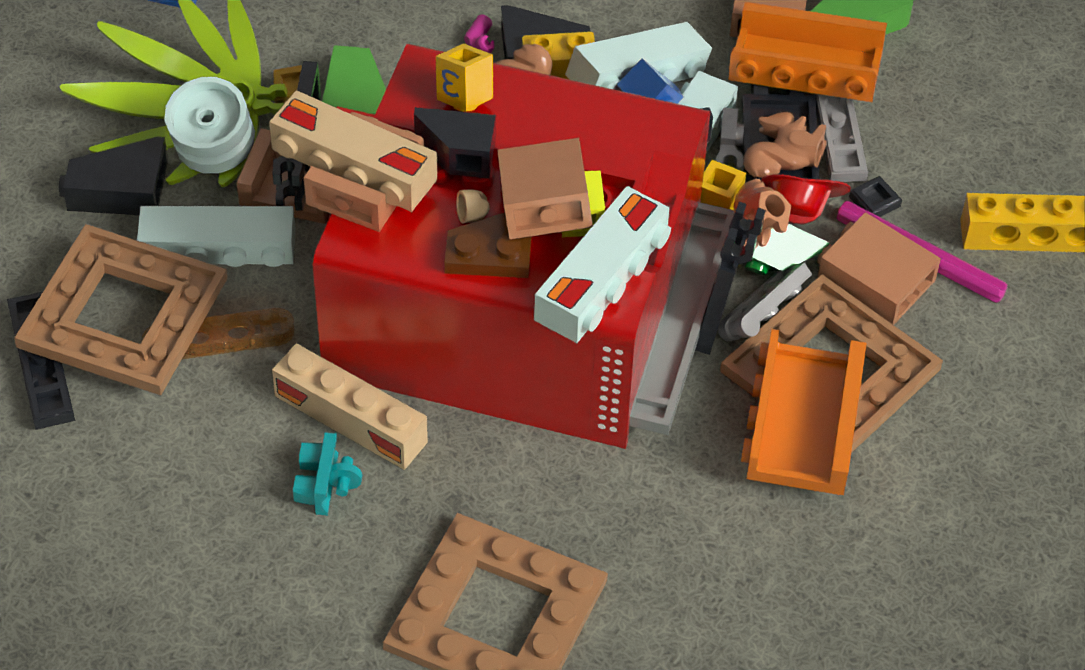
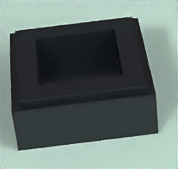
(876, 197)

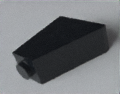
(522, 22)
(116, 178)

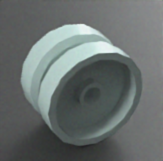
(210, 125)

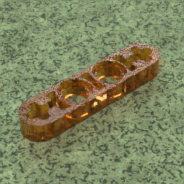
(219, 326)

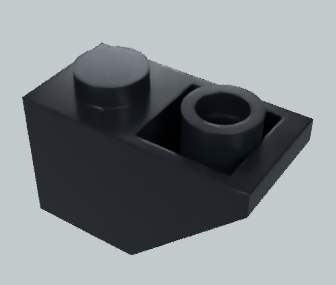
(461, 140)

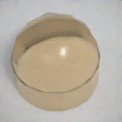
(471, 206)

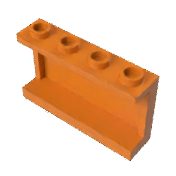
(808, 51)
(804, 416)

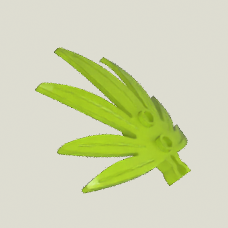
(150, 99)

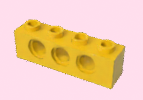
(1023, 222)

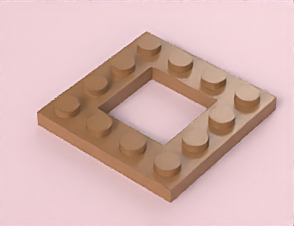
(903, 361)
(150, 365)
(469, 544)

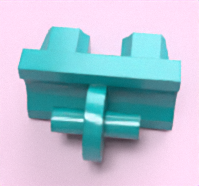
(324, 458)

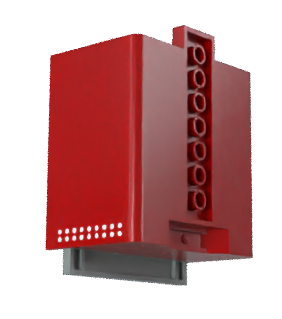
(474, 338)

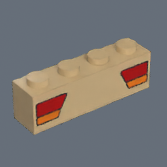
(353, 150)
(350, 406)

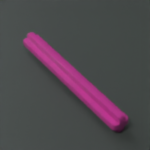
(949, 266)

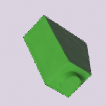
(893, 12)
(353, 80)

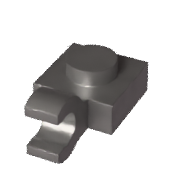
(730, 137)

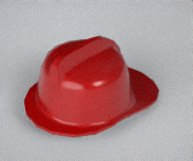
(805, 195)

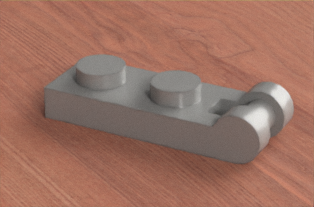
(763, 303)

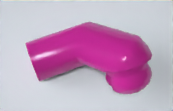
(476, 34)

